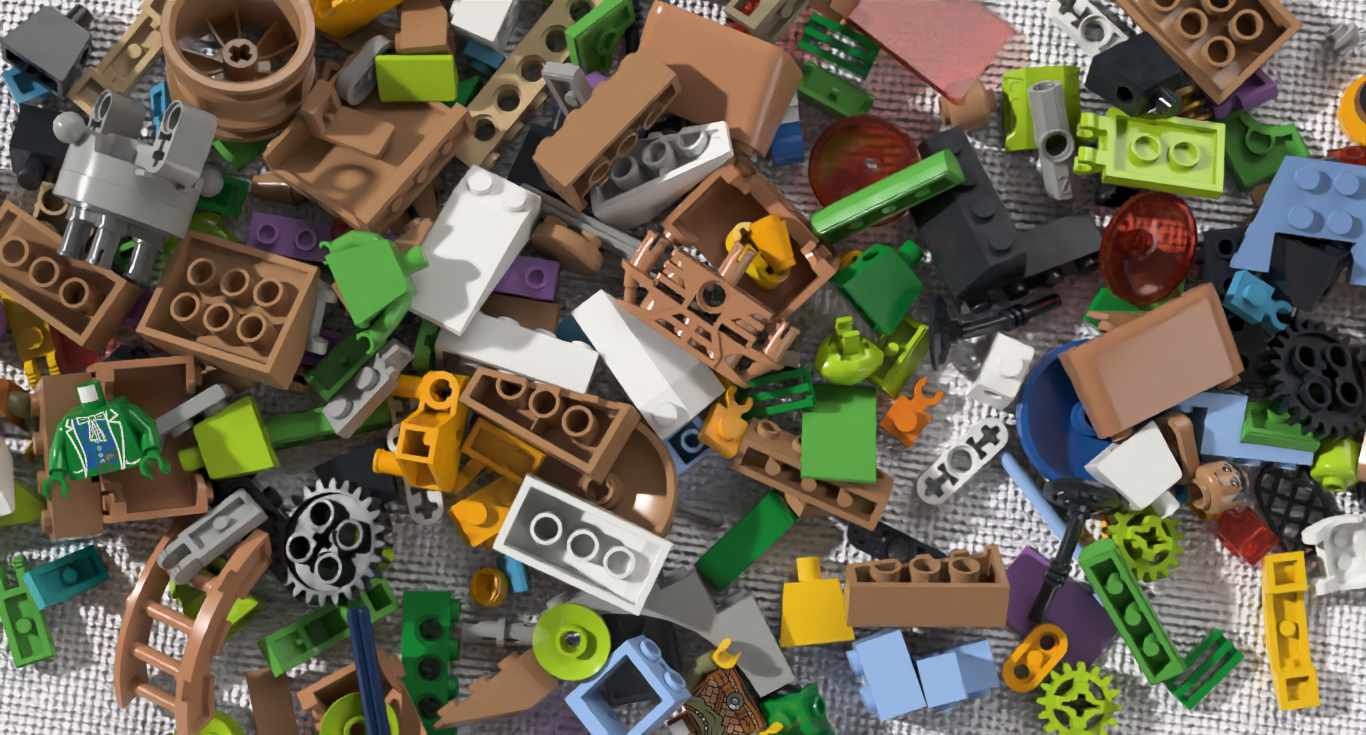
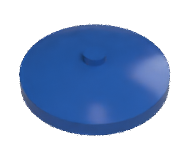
(1054, 423)

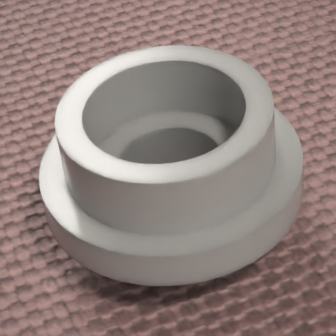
(1341, 38)

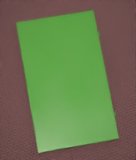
(840, 434)

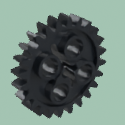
(1317, 380)
(332, 543)

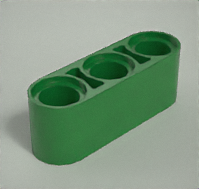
(746, 540)

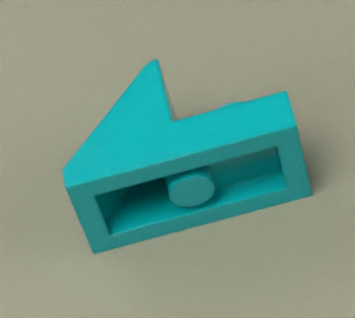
(66, 577)

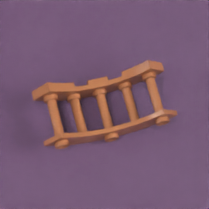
(206, 634)

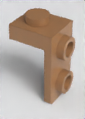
(344, 125)

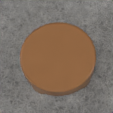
(572, 250)

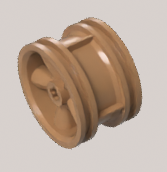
(244, 93)

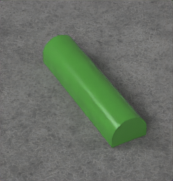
(887, 197)
(313, 427)
(1131, 611)

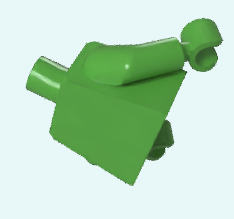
(374, 281)

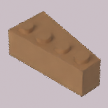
(606, 126)
(562, 423)
(82, 513)
(928, 591)

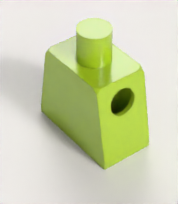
(231, 443)

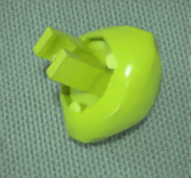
(846, 355)

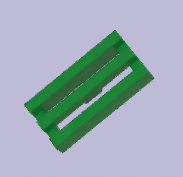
(848, 34)
(806, 387)
(1214, 678)

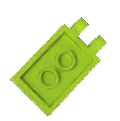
(1153, 152)

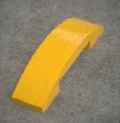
(1287, 630)

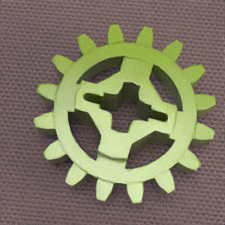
(1154, 532)
(1079, 685)

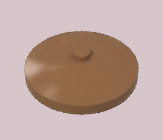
(637, 487)

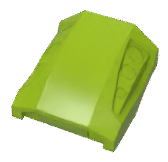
(1016, 110)

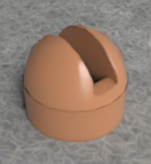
(297, 387)

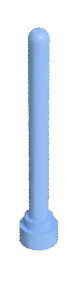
(1037, 499)

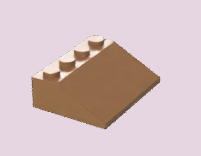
(1215, 39)
(233, 308)

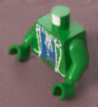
(102, 439)

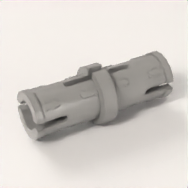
(497, 632)

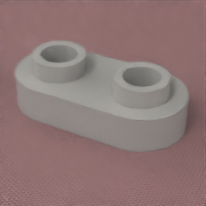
(360, 76)

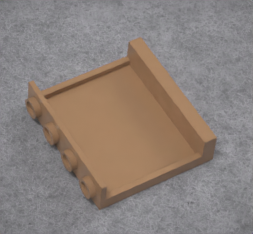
(367, 190)

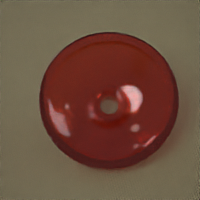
(840, 153)
(1148, 247)

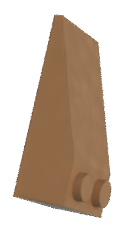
(64, 292)

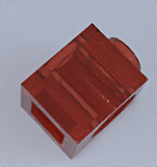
(1244, 535)

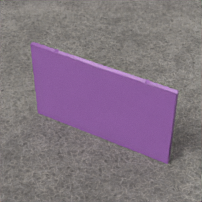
(1072, 609)

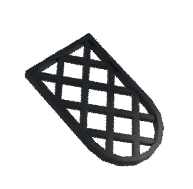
(1266, 509)

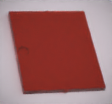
(935, 39)

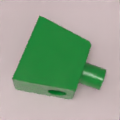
(881, 284)

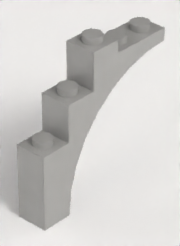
(688, 603)

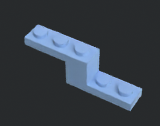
(1218, 430)

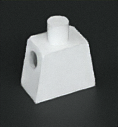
(1001, 370)
(1139, 470)

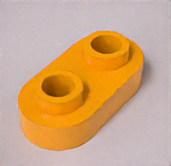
(1037, 659)

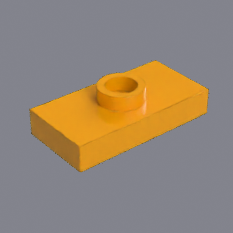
(502, 451)

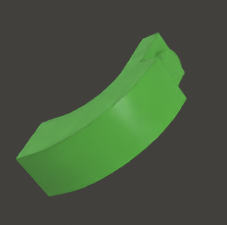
(323, 629)

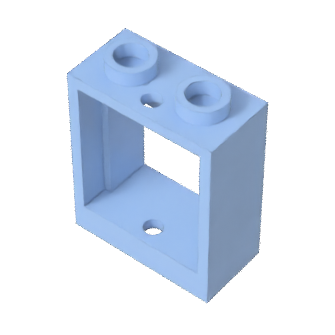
(646, 656)

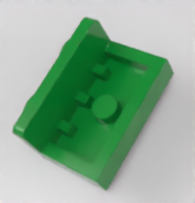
(798, 712)

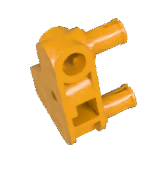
(435, 459)

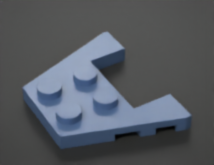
(1310, 201)

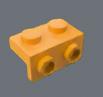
(485, 511)

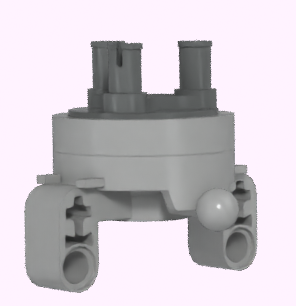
(130, 184)

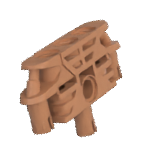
(691, 328)

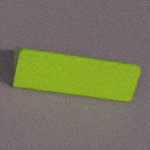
(416, 78)
(902, 355)

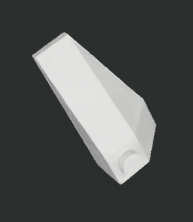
(659, 173)
(655, 372)

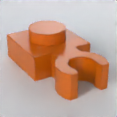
(907, 417)

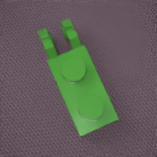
(22, 621)

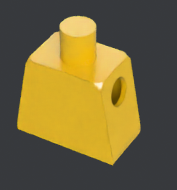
(812, 608)

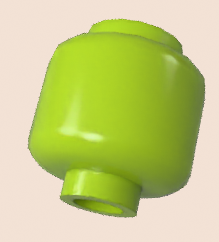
(1336, 464)

